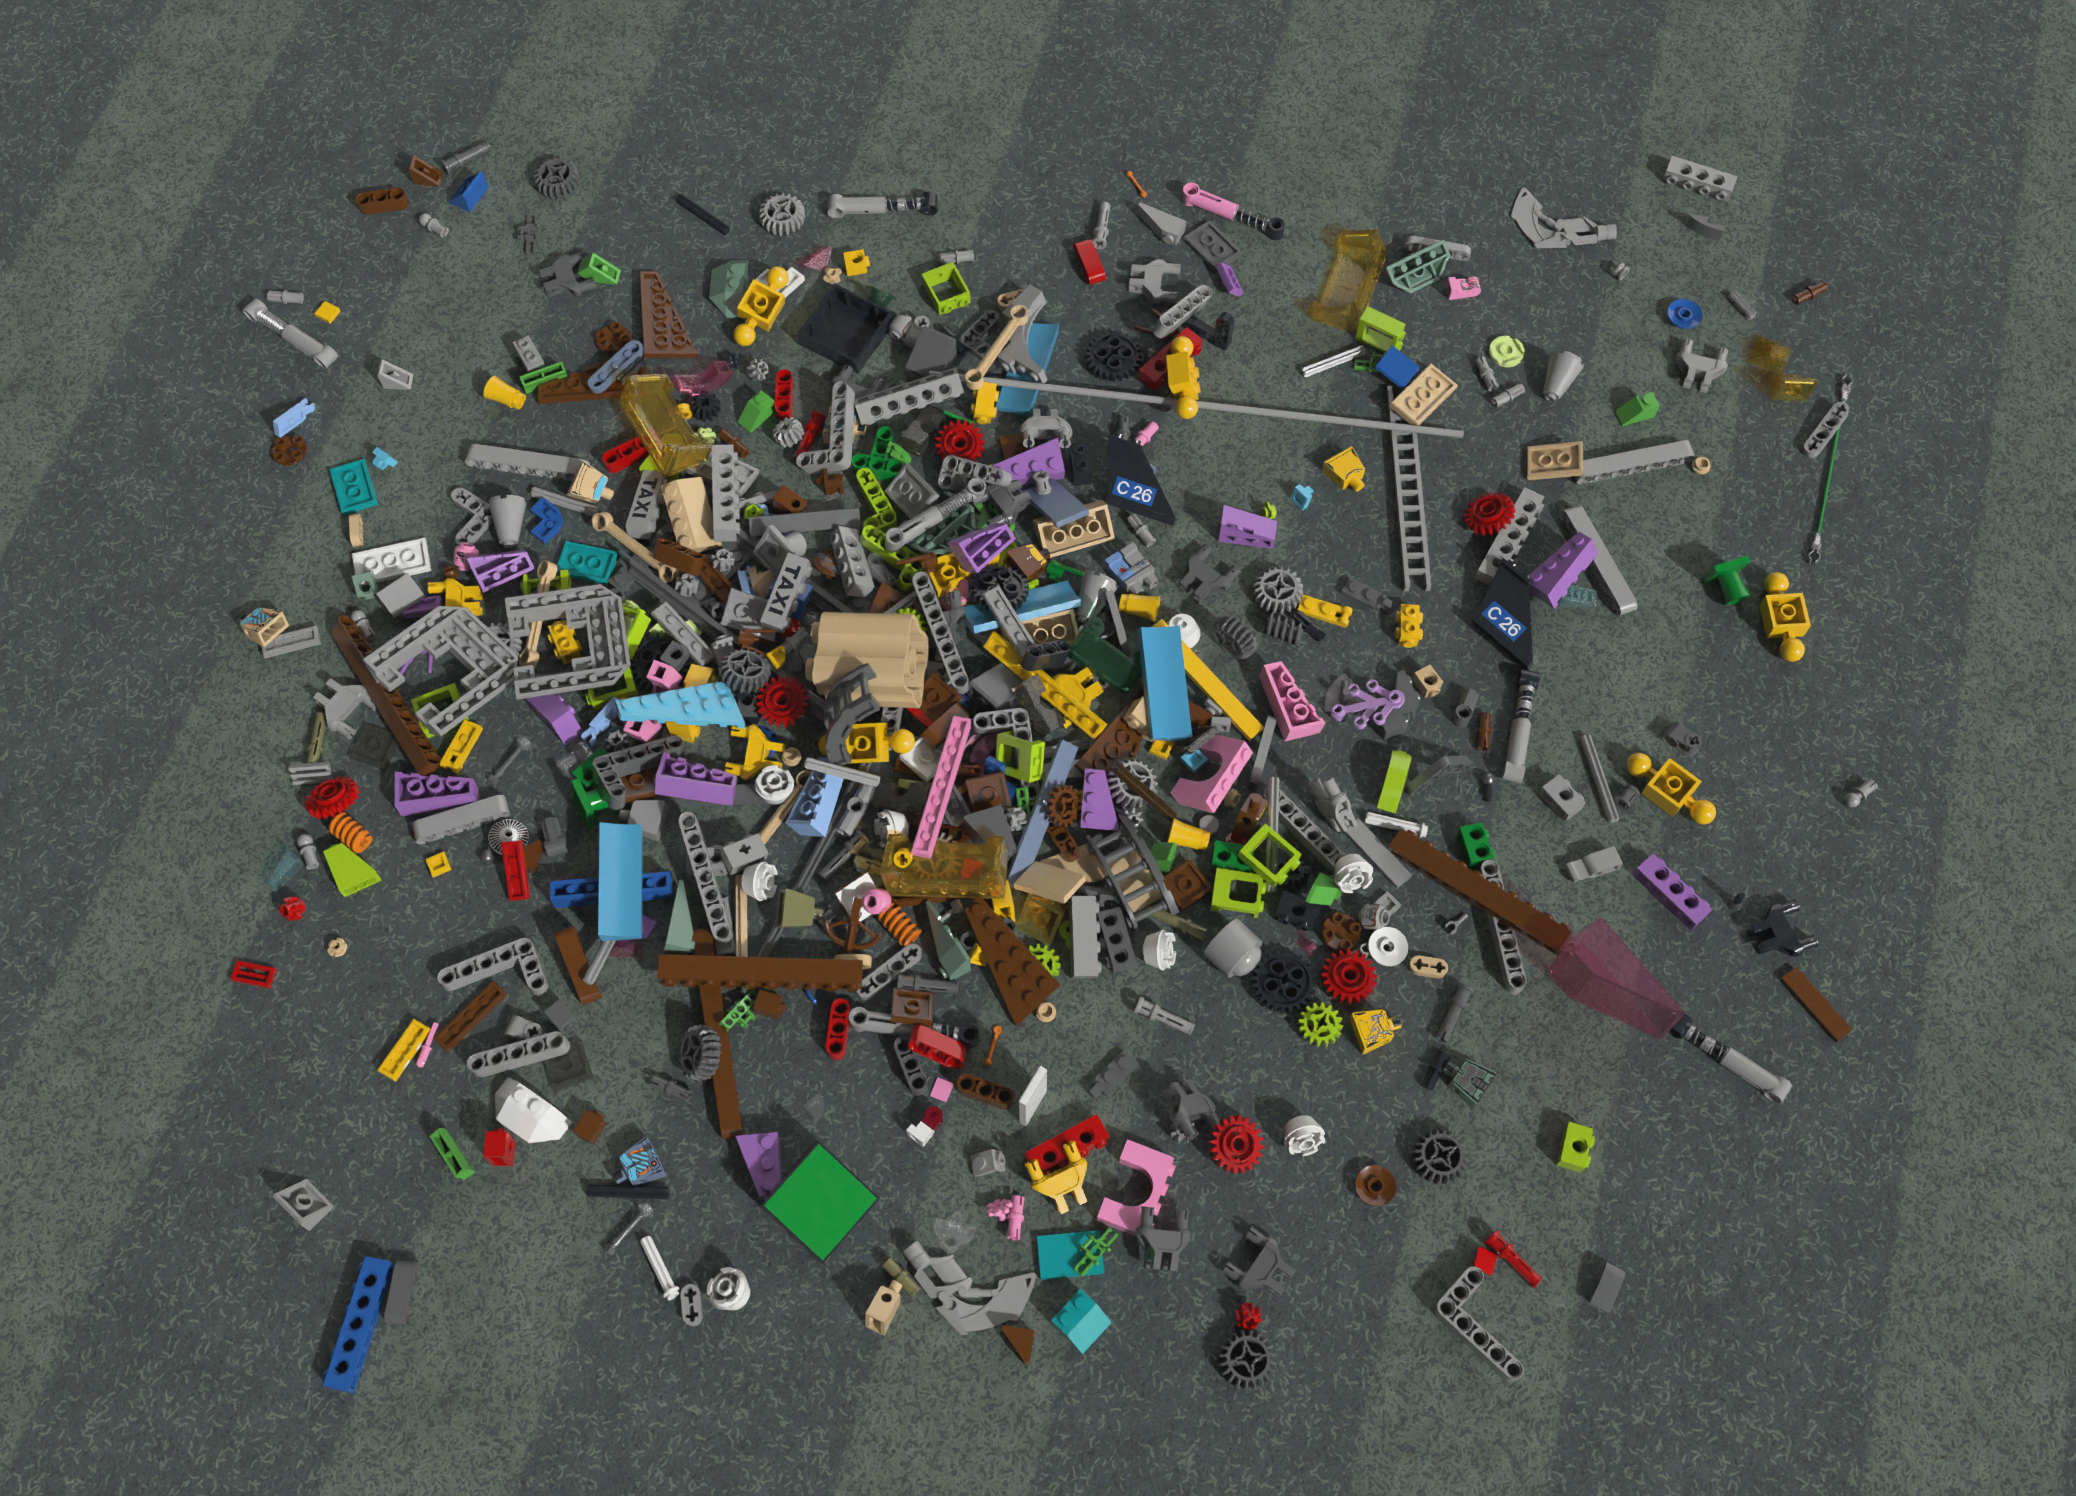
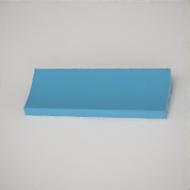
(1040, 347)
(1039, 602)
(1164, 683)
(620, 881)

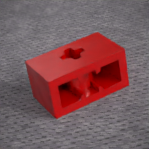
(499, 1148)

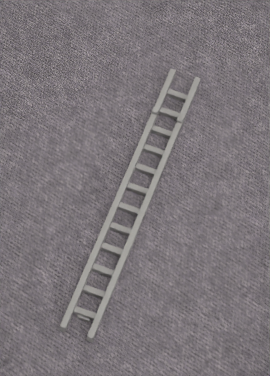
(1409, 508)

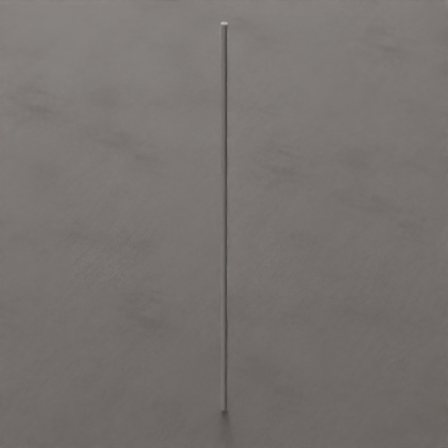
(1217, 406)

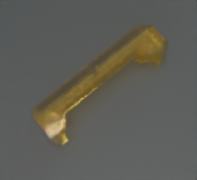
(1350, 279)
(661, 424)
(952, 871)

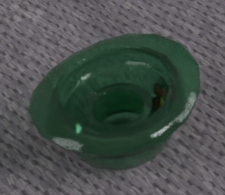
(880, 296)

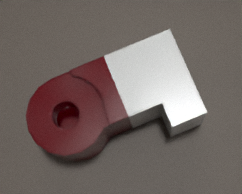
(927, 1126)

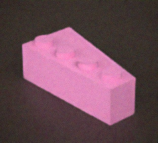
(1293, 712)

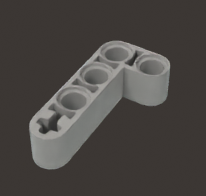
(977, 471)

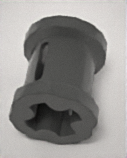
(714, 610)
(1627, 796)

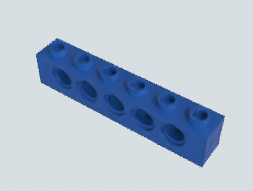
(586, 891)
(347, 1381)

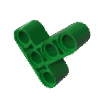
(878, 460)

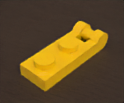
(1325, 611)
(461, 746)

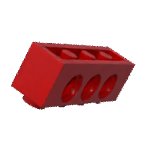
(1155, 371)
(1092, 1127)

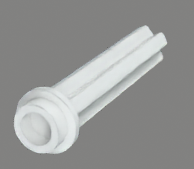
(1396, 824)
(659, 1268)

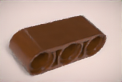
(382, 201)
(678, 556)
(938, 731)
(978, 1084)

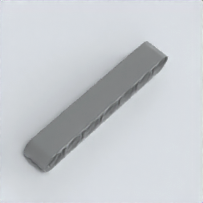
(1636, 461)
(522, 462)
(1603, 564)
(940, 624)
(1306, 830)
(703, 868)
(1507, 936)

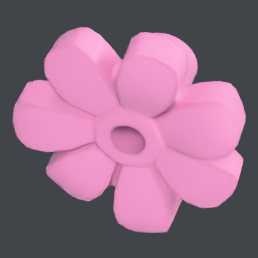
(999, 1208)

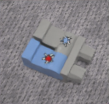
(1131, 570)

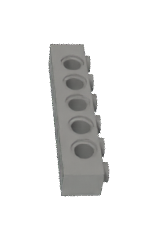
(915, 388)
(724, 494)
(1527, 501)

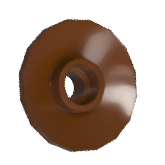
(1375, 1175)

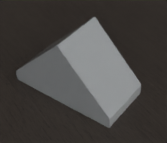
(393, 376)

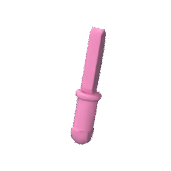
(426, 1048)

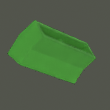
(532, 380)
(455, 1152)

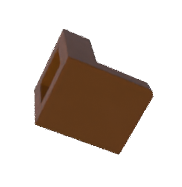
(833, 483)

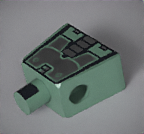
(1469, 1080)

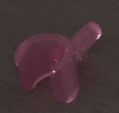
(1310, 946)

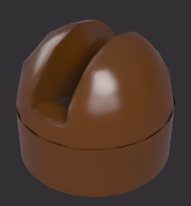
(450, 572)

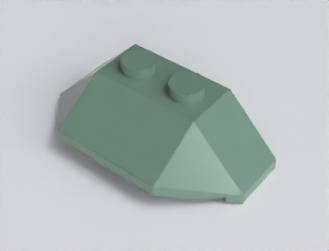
(1419, 267)
(729, 286)
(953, 526)

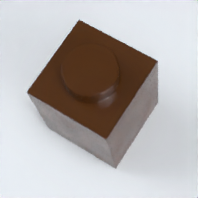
(769, 1005)
(590, 1126)

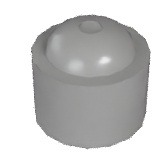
(1234, 949)

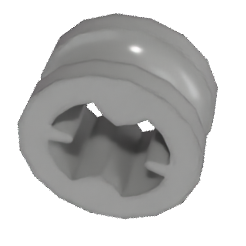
(1621, 271)

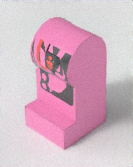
(1462, 287)
(964, 594)

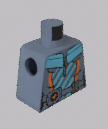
(640, 1164)

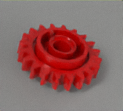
(960, 433)
(1489, 513)
(791, 709)
(331, 797)
(1353, 965)
(1223, 1142)

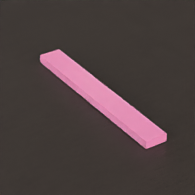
(941, 787)

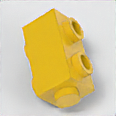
(984, 404)
(1408, 627)
(566, 646)

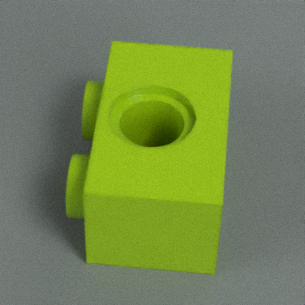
(1568, 1157)

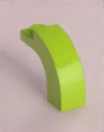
(1394, 781)

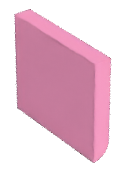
(941, 1089)

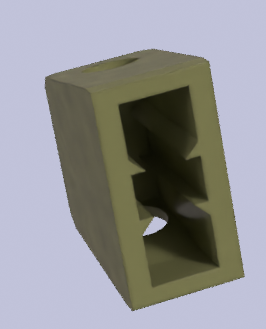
(796, 910)

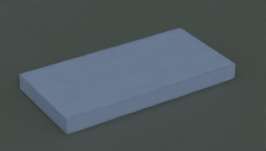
(1059, 505)

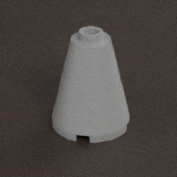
(1560, 374)
(508, 518)
(1092, 593)

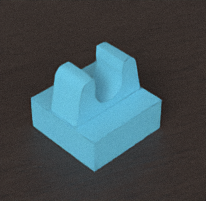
(383, 459)
(1302, 496)
(1194, 761)

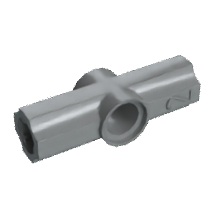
(851, 818)

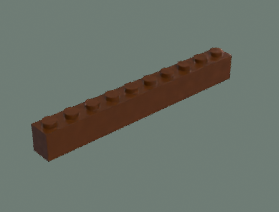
(1480, 892)
(760, 972)

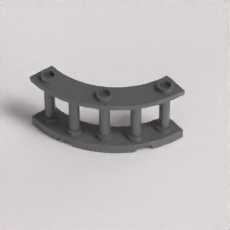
(842, 713)
(1146, 863)

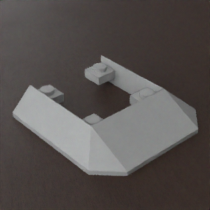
(583, 607)
(465, 638)

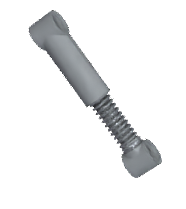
(322, 354)
(933, 516)

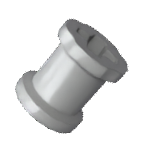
(1042, 482)

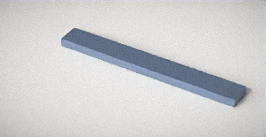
(1037, 821)

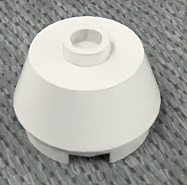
(1188, 627)
(774, 784)
(890, 823)
(1352, 873)
(759, 881)
(1159, 950)
(1303, 1135)
(729, 1289)

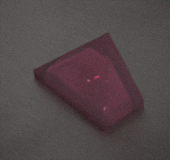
(818, 260)
(627, 948)

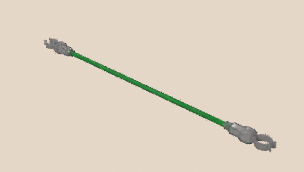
(1816, 543)

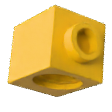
(856, 262)

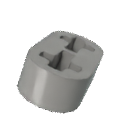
(697, 1304)

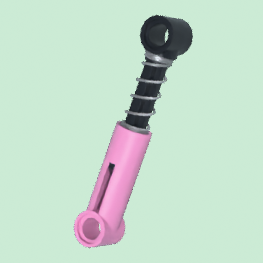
(1194, 196)

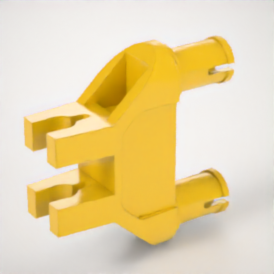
(458, 595)
(1074, 686)
(756, 753)
(1062, 1180)

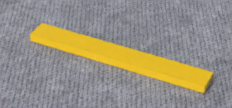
(1218, 692)
(1054, 693)

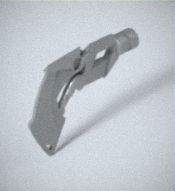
(1527, 212)
(1006, 1300)

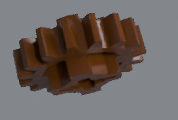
(1062, 805)

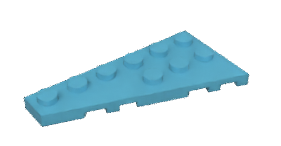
(688, 706)

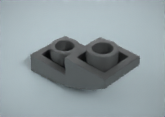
(1700, 225)
(1608, 1287)

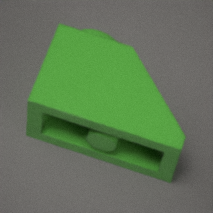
(599, 269)
(1638, 409)
(757, 411)
(1164, 855)
(1324, 891)

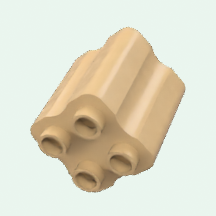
(887, 642)

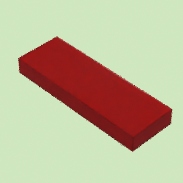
(515, 870)

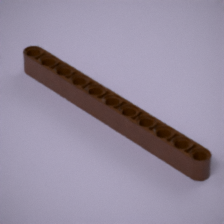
(388, 703)
(713, 1012)

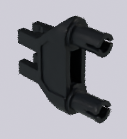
(1780, 932)

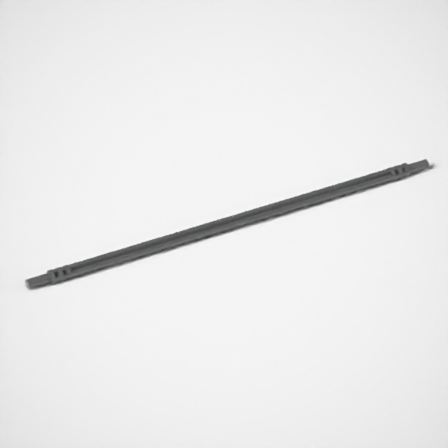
(816, 856)

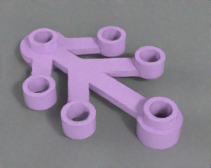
(1370, 704)

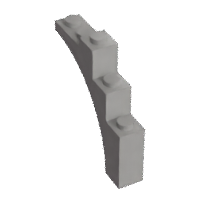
(1016, 355)

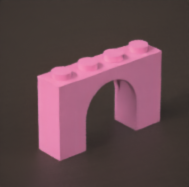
(663, 679)
(1209, 793)
(1157, 1168)

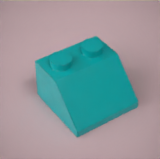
(1081, 1321)

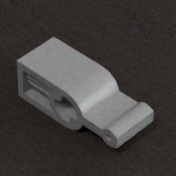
(1594, 864)

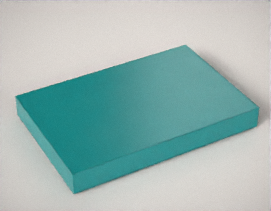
(353, 486)
(587, 562)
(1062, 1253)

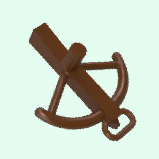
(849, 945)

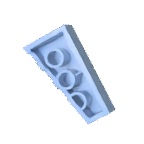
(815, 804)

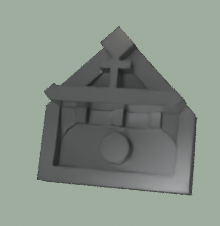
(955, 809)

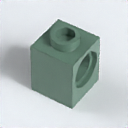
(369, 577)

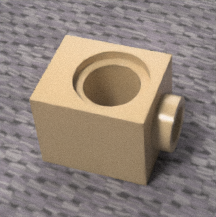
(1427, 674)

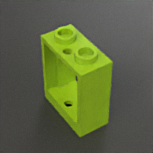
(941, 275)
(1382, 323)
(637, 629)
(434, 696)
(601, 701)
(1261, 870)

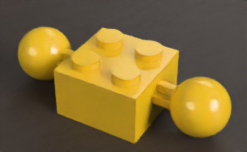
(760, 305)
(1183, 377)
(1784, 616)
(871, 743)
(1671, 788)

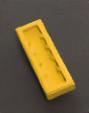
(404, 1050)

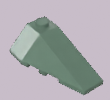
(679, 929)
(951, 954)

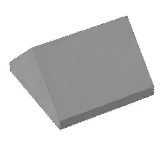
(400, 595)
(304, 1203)

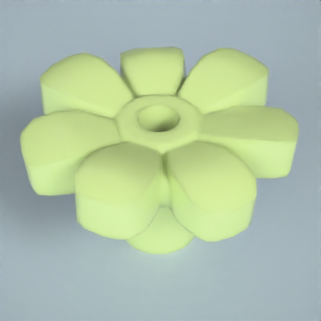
(706, 434)

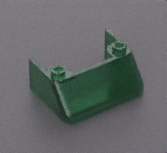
(1103, 658)

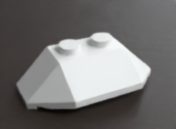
(528, 1113)

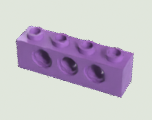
(1674, 902)

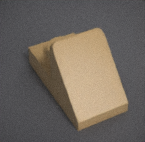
(761, 581)

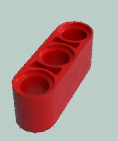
(1090, 261)
(784, 386)
(619, 455)
(838, 1019)
(937, 1047)

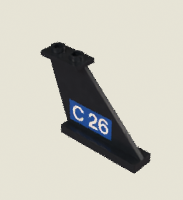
(1133, 482)
(1506, 613)

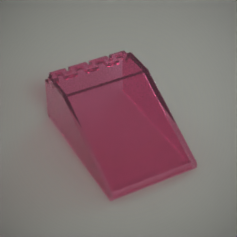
(1611, 980)

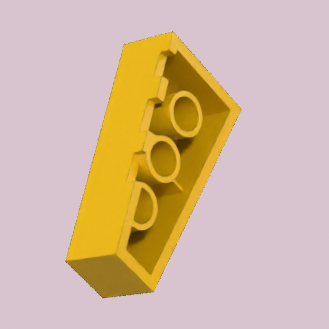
(950, 573)
(696, 676)

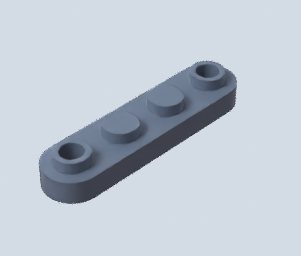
(617, 364)

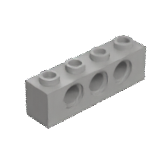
(1699, 178)
(851, 562)

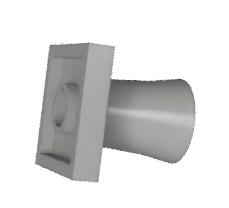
(774, 548)

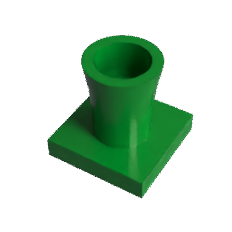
(1729, 579)
(587, 802)

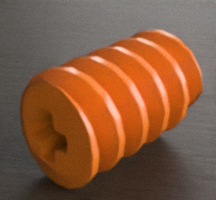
(350, 833)
(898, 926)

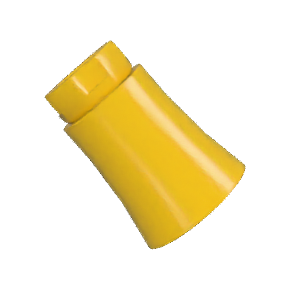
(503, 393)
(1140, 605)
(1188, 835)

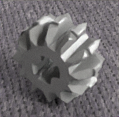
(788, 432)

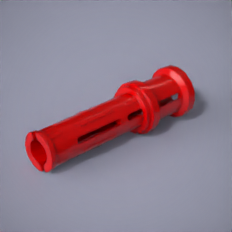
(811, 431)
(1506, 1251)

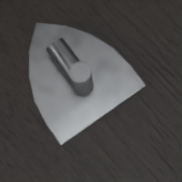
(1340, 694)

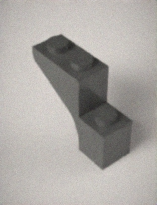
(1395, 721)

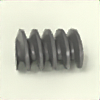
(1284, 629)

